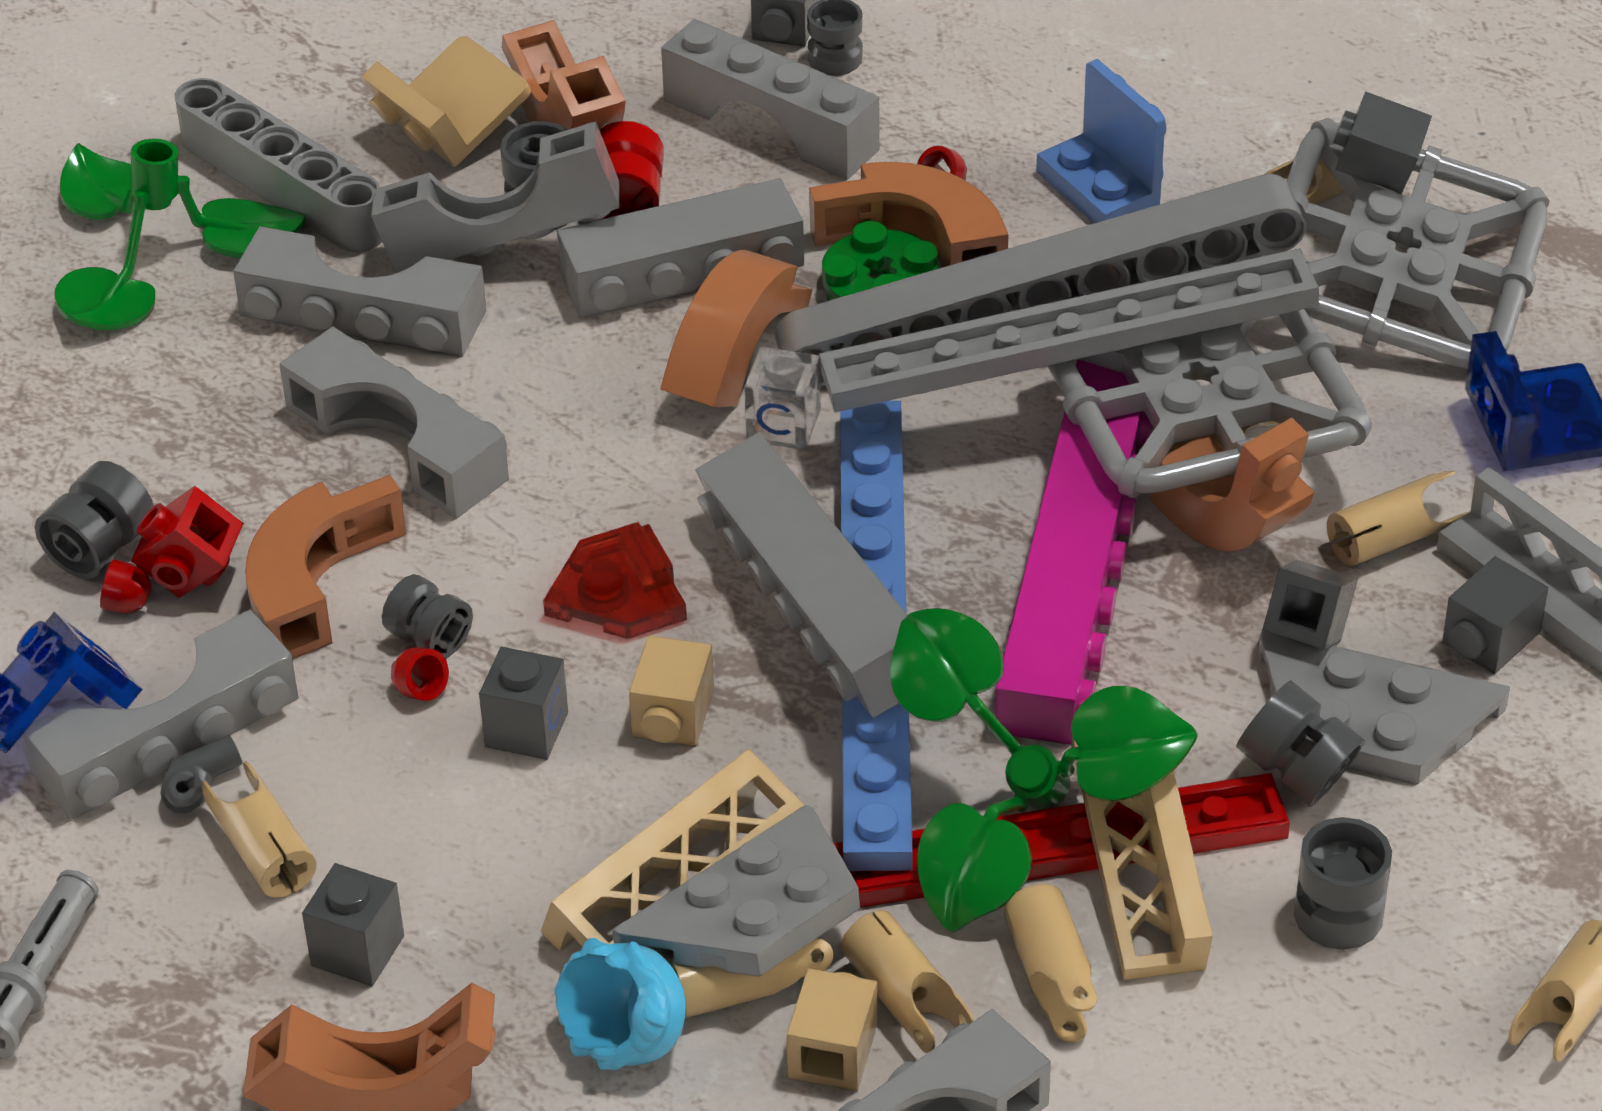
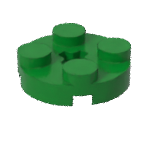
(874, 251)

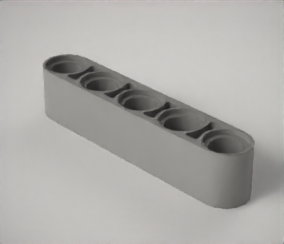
(278, 163)

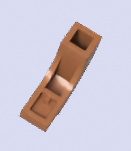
(559, 87)
(912, 201)
(726, 324)
(1243, 506)
(306, 540)
(319, 1066)

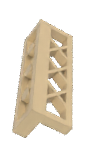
(667, 845)
(1177, 878)

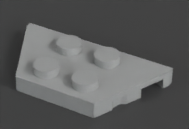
(1398, 707)
(753, 902)

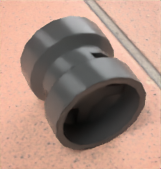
(835, 36)
(431, 619)

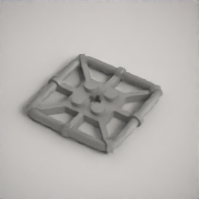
(1434, 254)
(1180, 409)

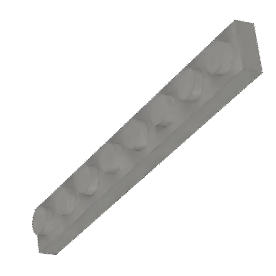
(1068, 330)

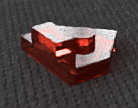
(619, 583)

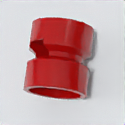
(638, 162)

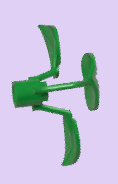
(104, 186)
(1123, 749)

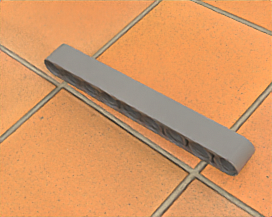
(1146, 245)

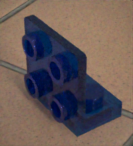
(1534, 413)
(45, 662)

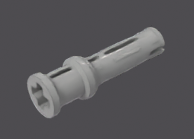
(38, 951)

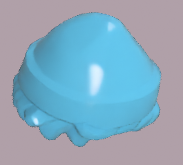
(620, 1004)

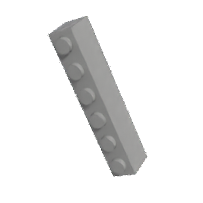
(809, 565)

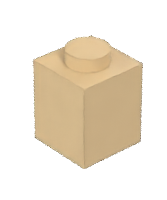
(671, 690)
(832, 1029)

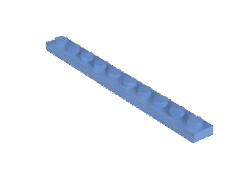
(877, 748)

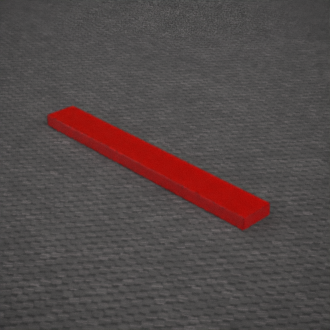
(1061, 841)

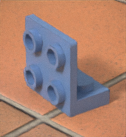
(1117, 157)

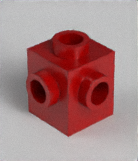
(186, 542)

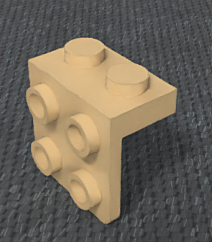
(451, 101)

